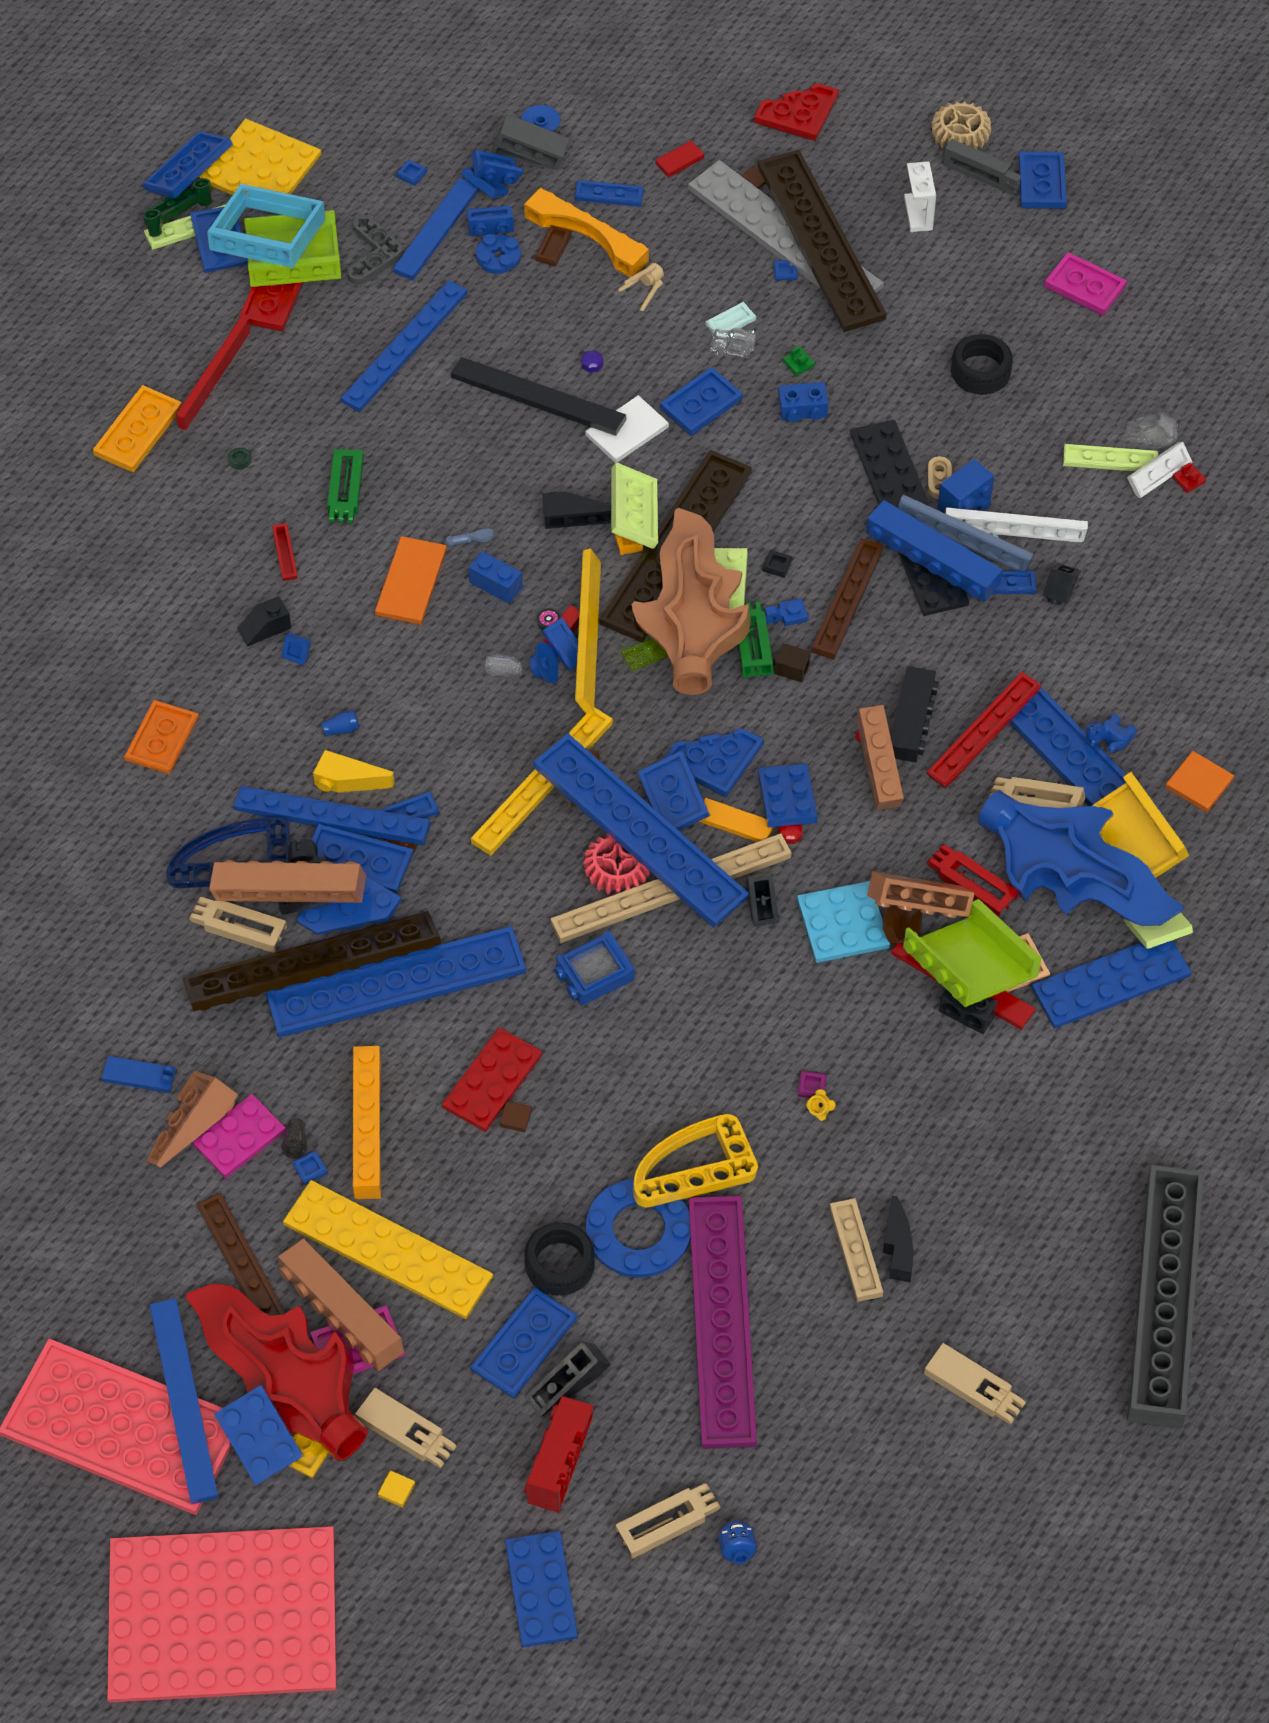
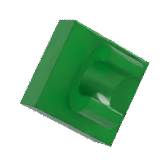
(798, 361)

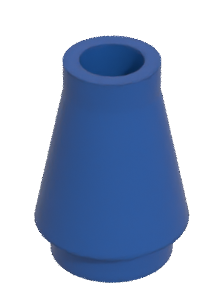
(341, 724)

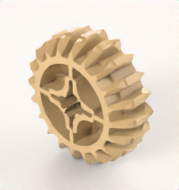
(963, 120)

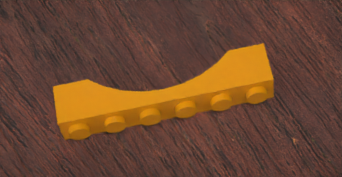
(548, 210)
(366, 1122)

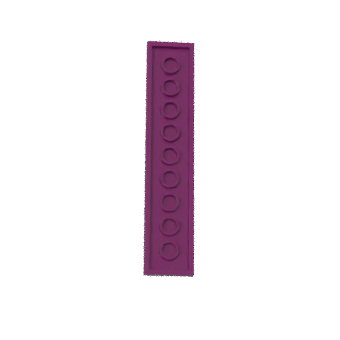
(722, 1323)

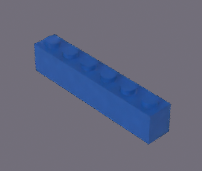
(934, 551)

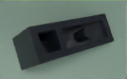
(572, 510)
(570, 1376)

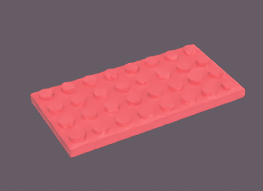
(108, 1424)

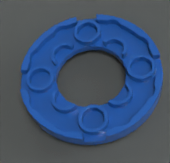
(627, 1260)

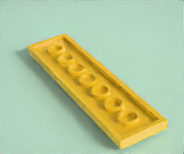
(388, 1249)

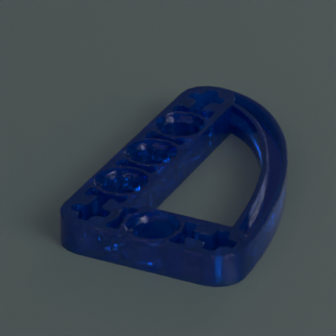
(228, 831)

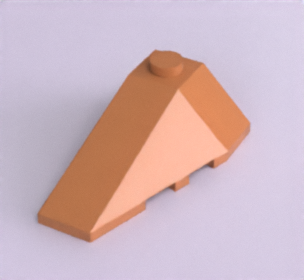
(202, 1105)

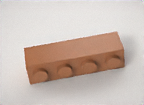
(879, 757)

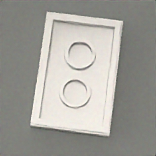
(640, 427)

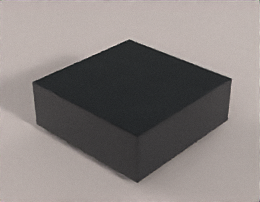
(777, 563)

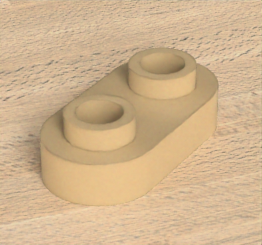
(936, 478)

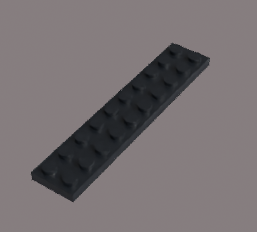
(891, 477)

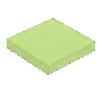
(1155, 935)

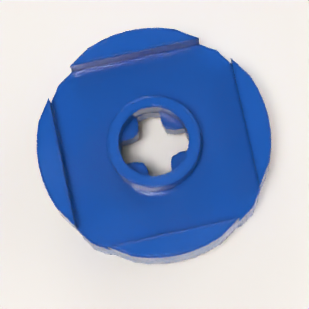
(493, 243)

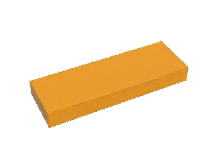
(736, 821)

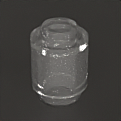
(503, 666)

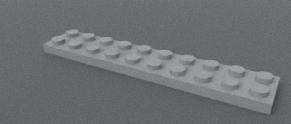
(755, 215)

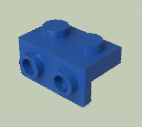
(495, 167)
(490, 220)

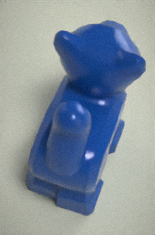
(1111, 733)

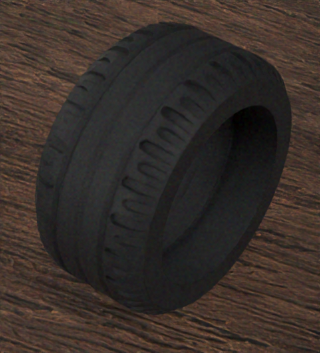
(981, 381)
(566, 1282)

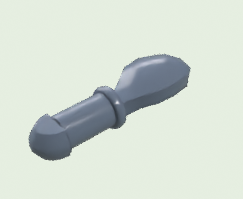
(480, 535)

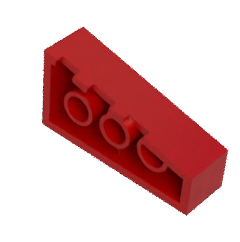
(558, 1454)

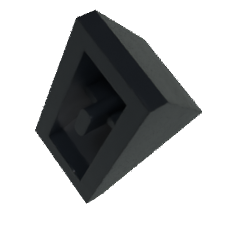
(762, 899)

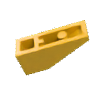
(346, 774)

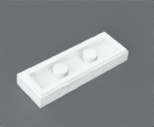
(1159, 469)

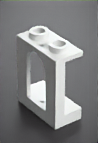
(921, 202)

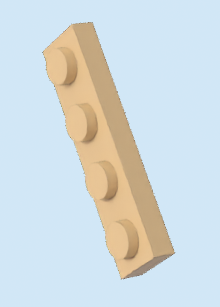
(856, 1250)

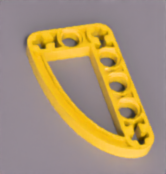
(705, 1173)

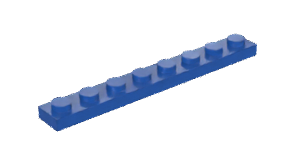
(403, 346)
(332, 814)

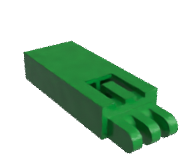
(351, 507)
(756, 653)

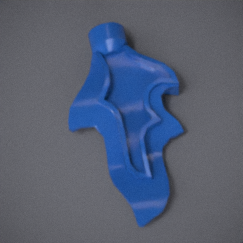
(1069, 857)

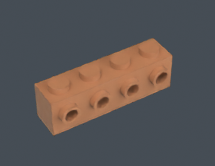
(920, 894)

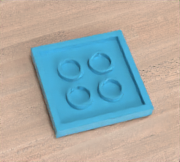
(842, 922)

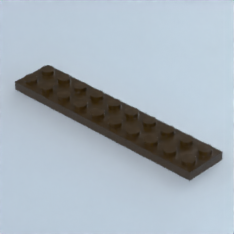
(821, 240)
(706, 494)
(311, 961)

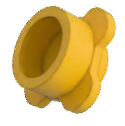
(814, 1108)

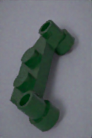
(171, 207)

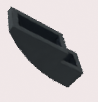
(899, 1242)

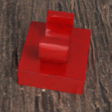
(1189, 477)

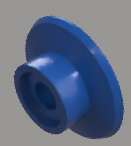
(543, 116)
(545, 663)

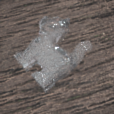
(733, 341)

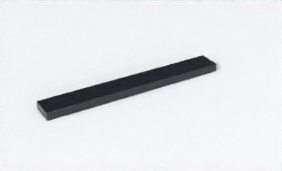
(539, 396)

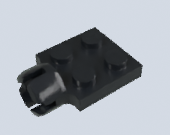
(309, 854)

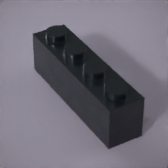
(912, 712)

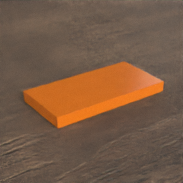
(411, 580)

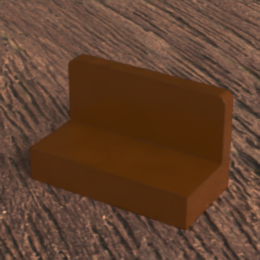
(898, 920)

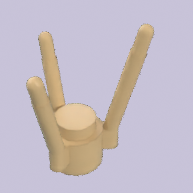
(648, 276)

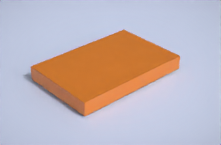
(161, 736)

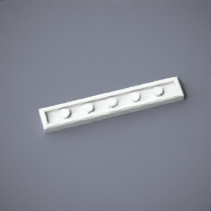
(1022, 525)

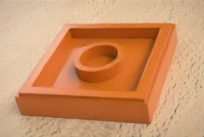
(1199, 781)

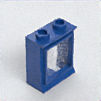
(594, 969)

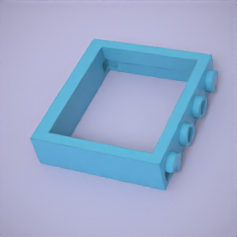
(260, 248)

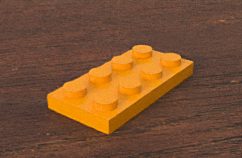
(137, 429)

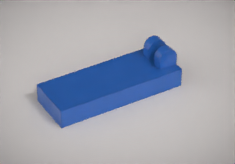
(139, 1074)

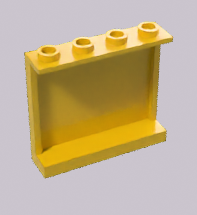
(1140, 828)

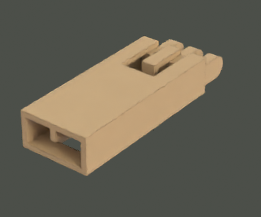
(1045, 793)
(210, 912)
(965, 1377)
(395, 1420)
(667, 1529)

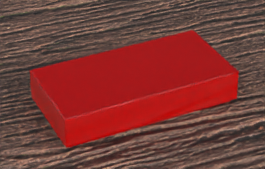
(679, 159)

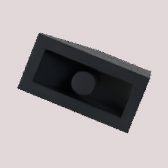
(1061, 583)
(265, 621)

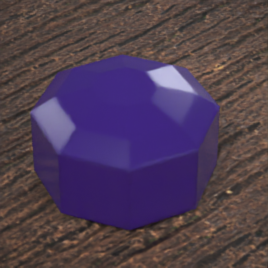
(592, 361)

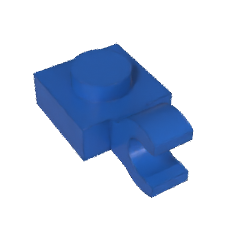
(789, 612)

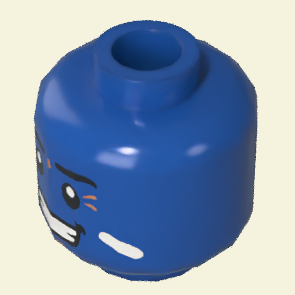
(737, 1542)

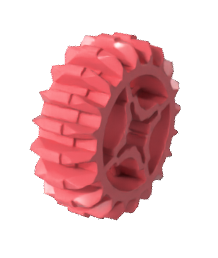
(598, 862)

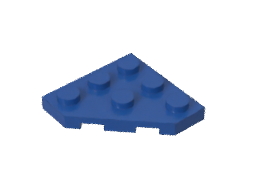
(720, 760)
(376, 906)

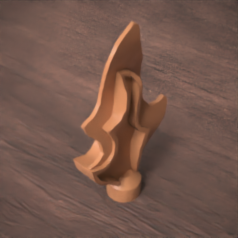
(693, 608)

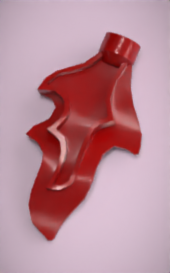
(276, 1352)

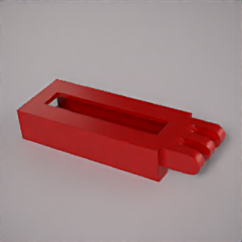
(948, 861)

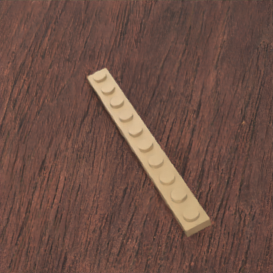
(656, 893)

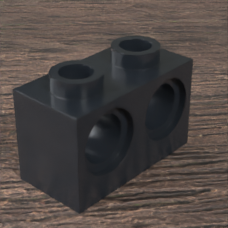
(975, 1016)

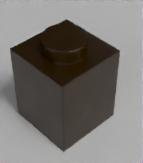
(791, 662)

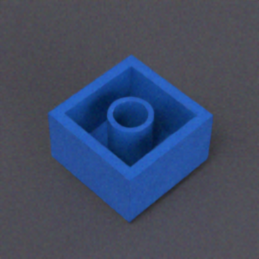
(967, 489)

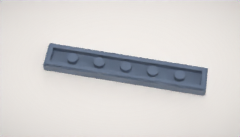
(968, 535)

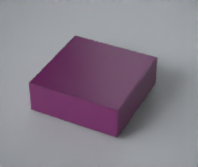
(810, 1083)

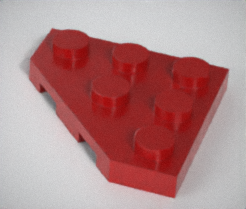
(798, 111)

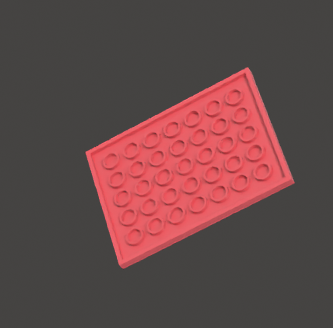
(221, 1614)

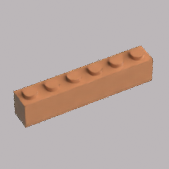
(288, 882)
(340, 1305)

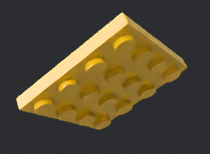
(261, 160)

